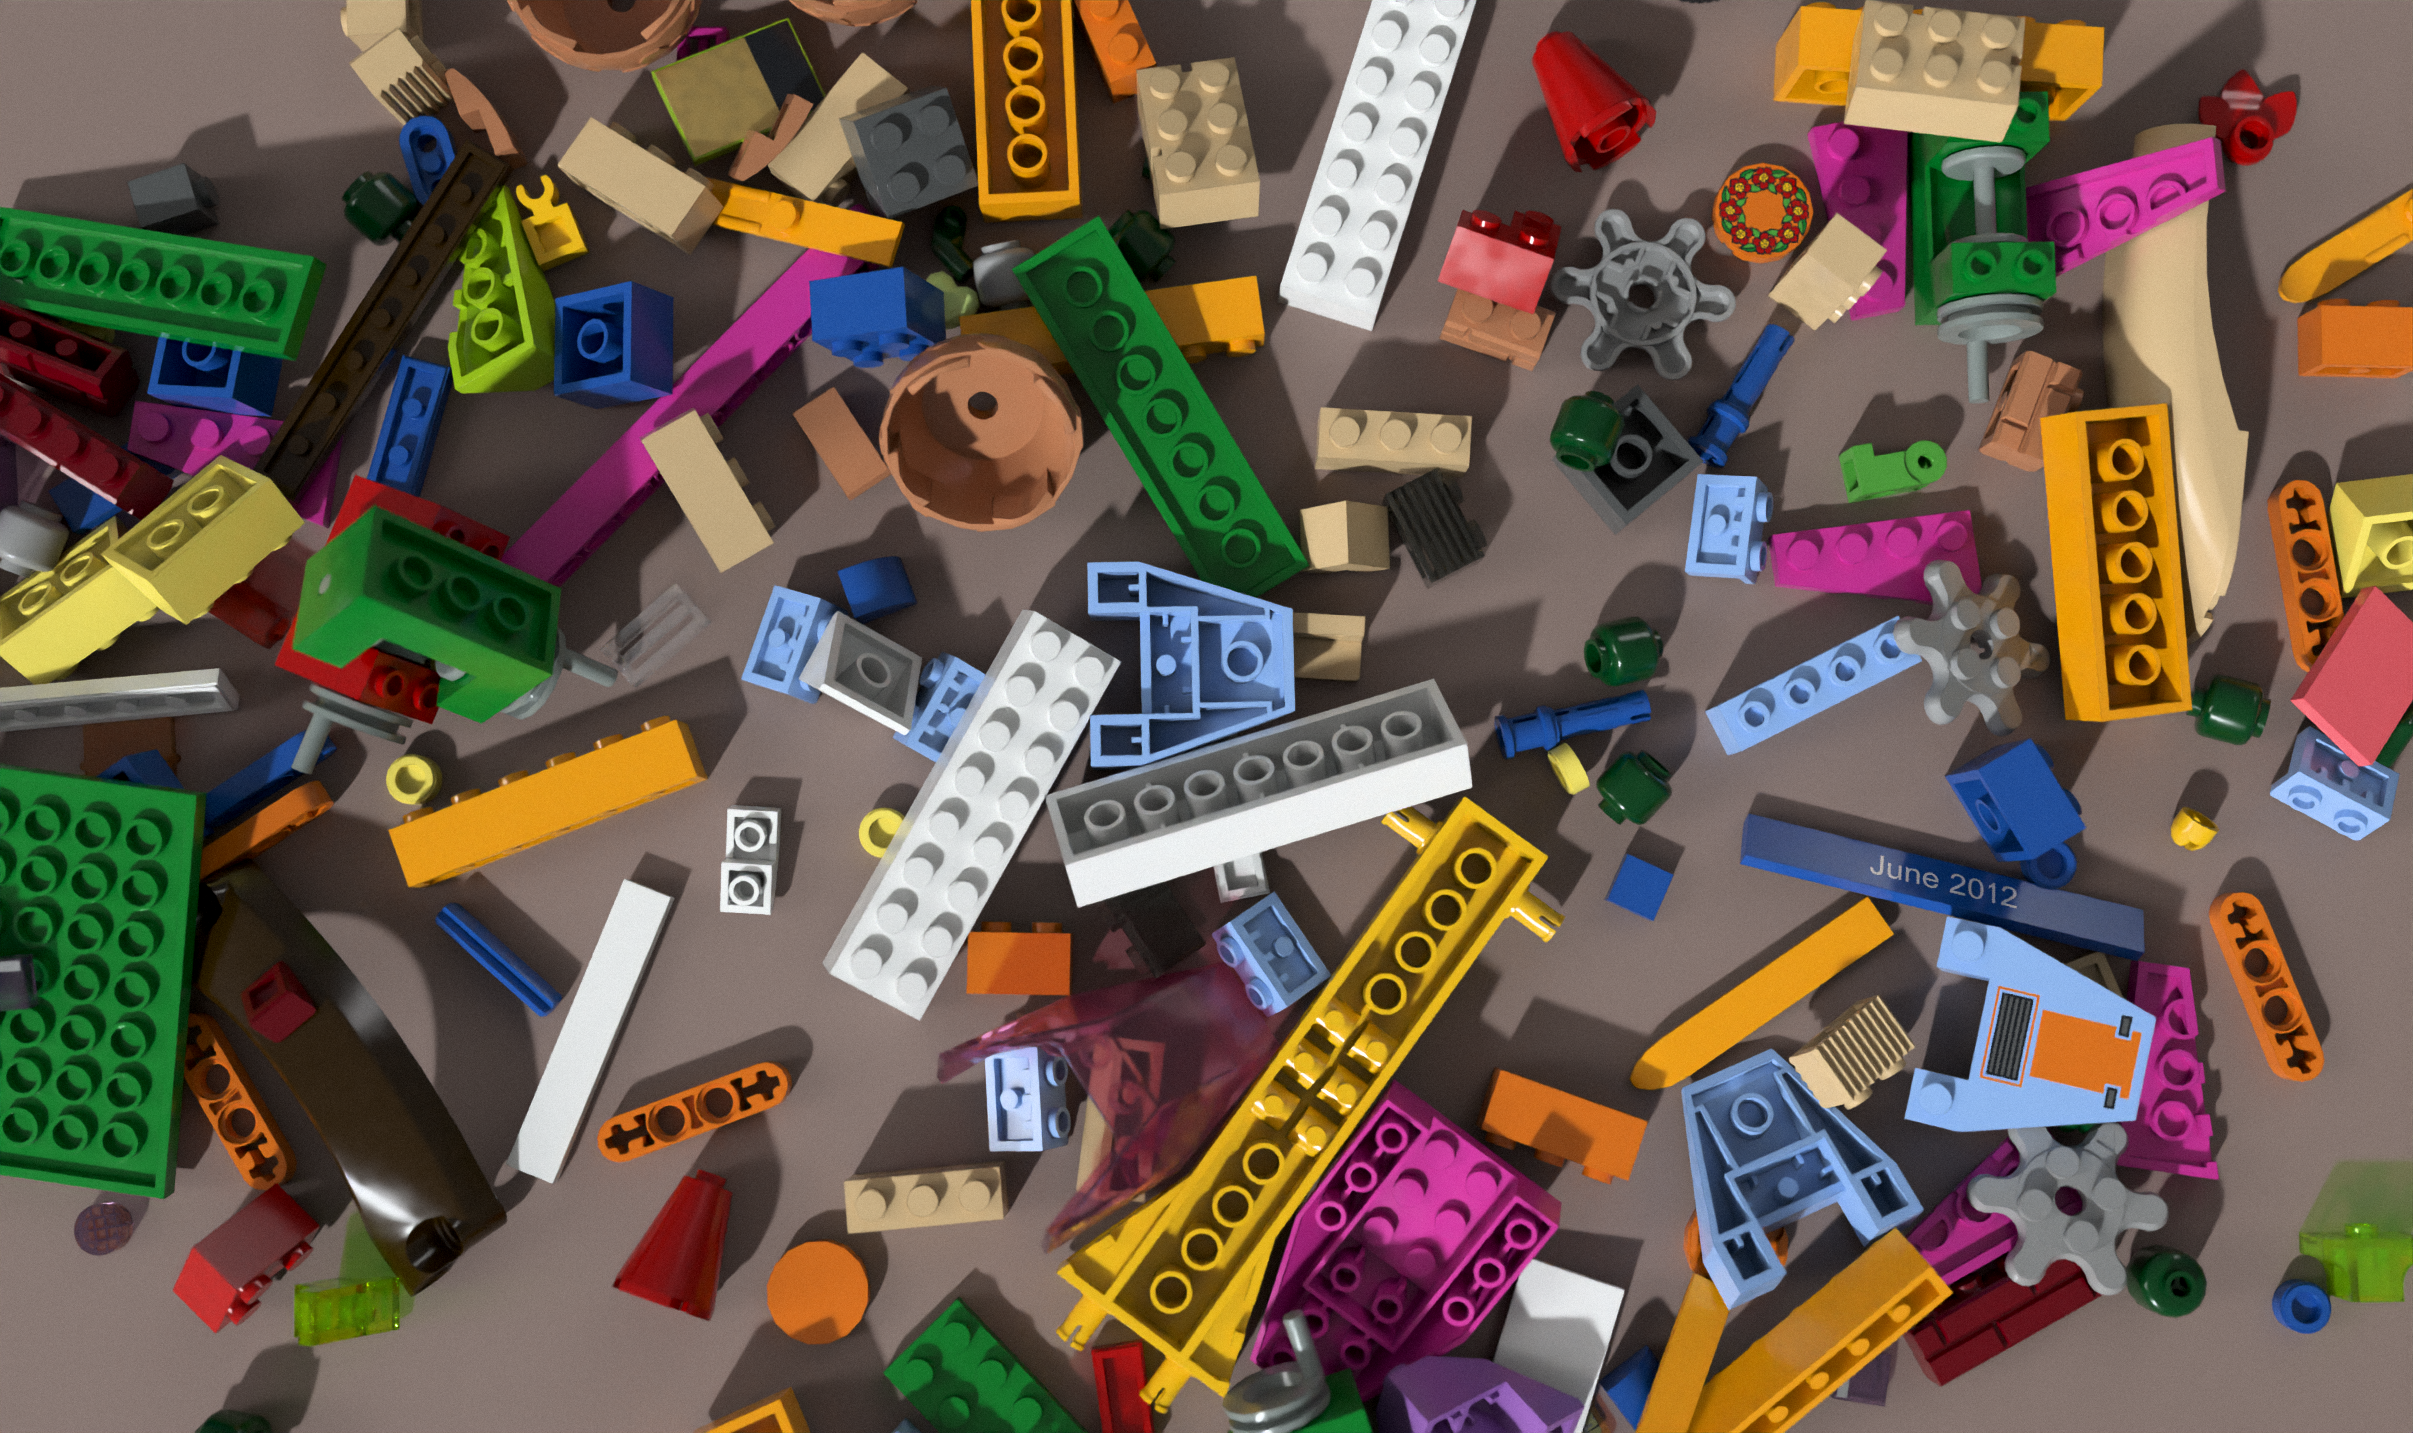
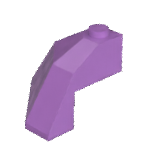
(1471, 1398)

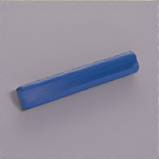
(498, 959)

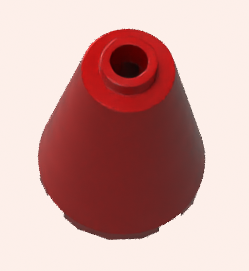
(1588, 102)
(682, 1249)

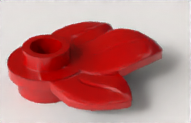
(2246, 113)

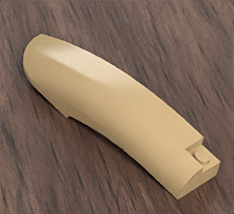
(2165, 351)

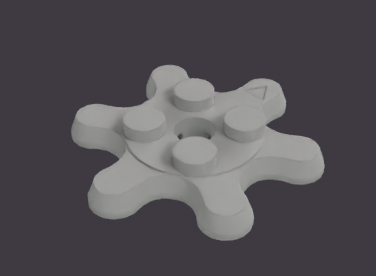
(1661, 267)
(1957, 668)
(2048, 1233)

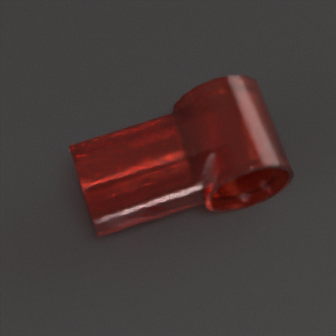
(253, 614)

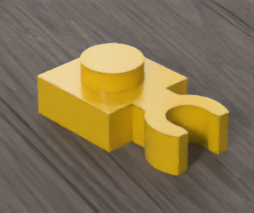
(553, 228)

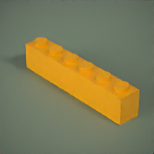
(1198, 317)
(547, 803)
(1822, 1342)

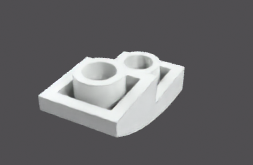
(750, 859)

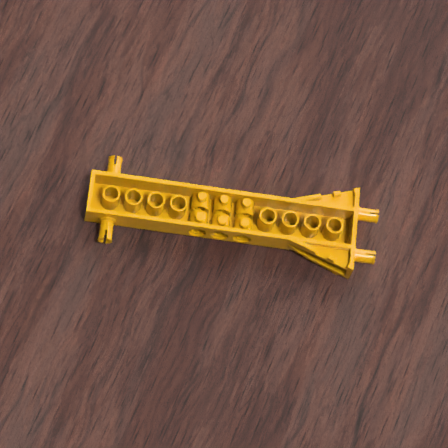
(1198, 1250)

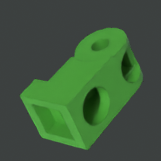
(1891, 473)

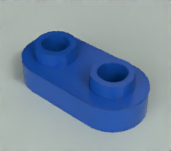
(423, 167)

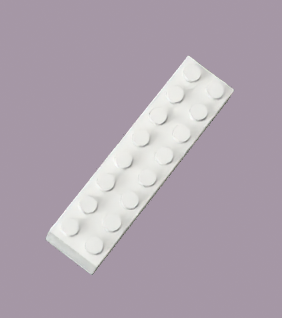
(1374, 158)
(1259, 791)
(971, 814)

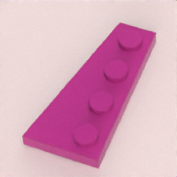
(1866, 183)
(2121, 200)
(195, 437)
(1876, 557)
(2171, 1115)
(1959, 1237)

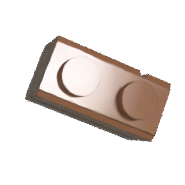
(1497, 329)
(2031, 391)

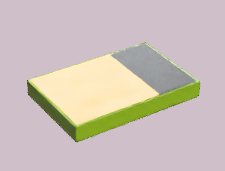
(736, 89)

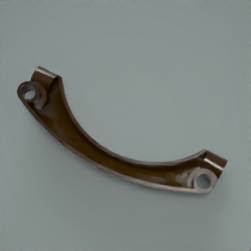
(353, 1078)

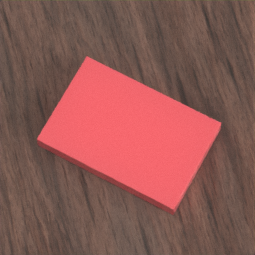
(2362, 677)

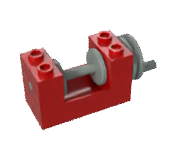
(379, 683)

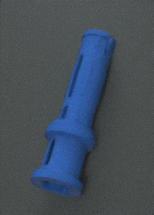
(1730, 414)
(1550, 726)

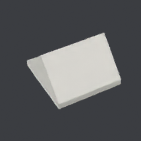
(865, 672)

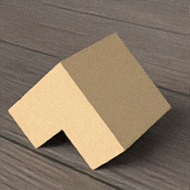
(1345, 537)

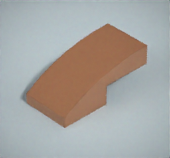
(482, 116)
(760, 150)
(842, 443)

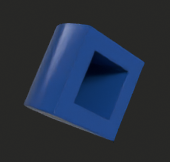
(877, 588)
(1631, 1384)

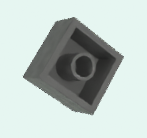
(909, 151)
(1644, 466)

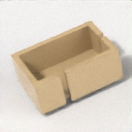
(1935, 71)
(1198, 143)

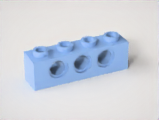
(1809, 688)

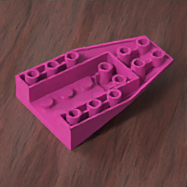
(1403, 1245)

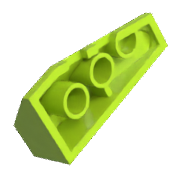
(504, 309)

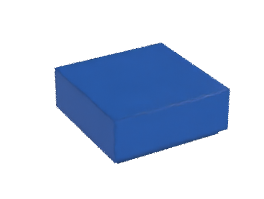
(1639, 887)

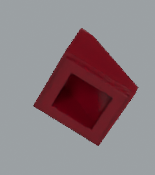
(277, 1003)

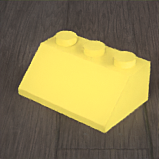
(2372, 534)
(205, 538)
(71, 610)

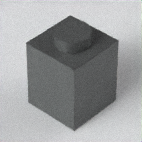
(175, 201)

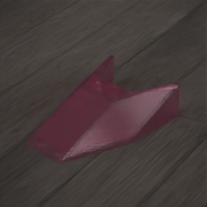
(1156, 1063)

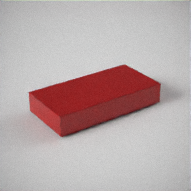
(1119, 1378)

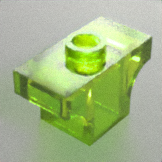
(2362, 1261)
(345, 1309)

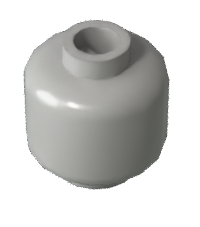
(994, 275)
(31, 538)

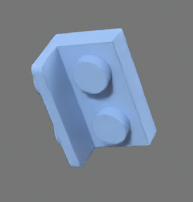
(1728, 527)
(786, 642)
(940, 704)
(2334, 788)
(1270, 955)
(1026, 1101)

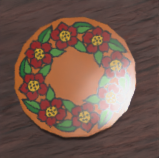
(1762, 213)

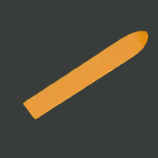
(807, 223)
(2349, 252)
(1761, 997)
(1685, 1360)

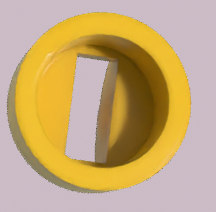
(2192, 829)

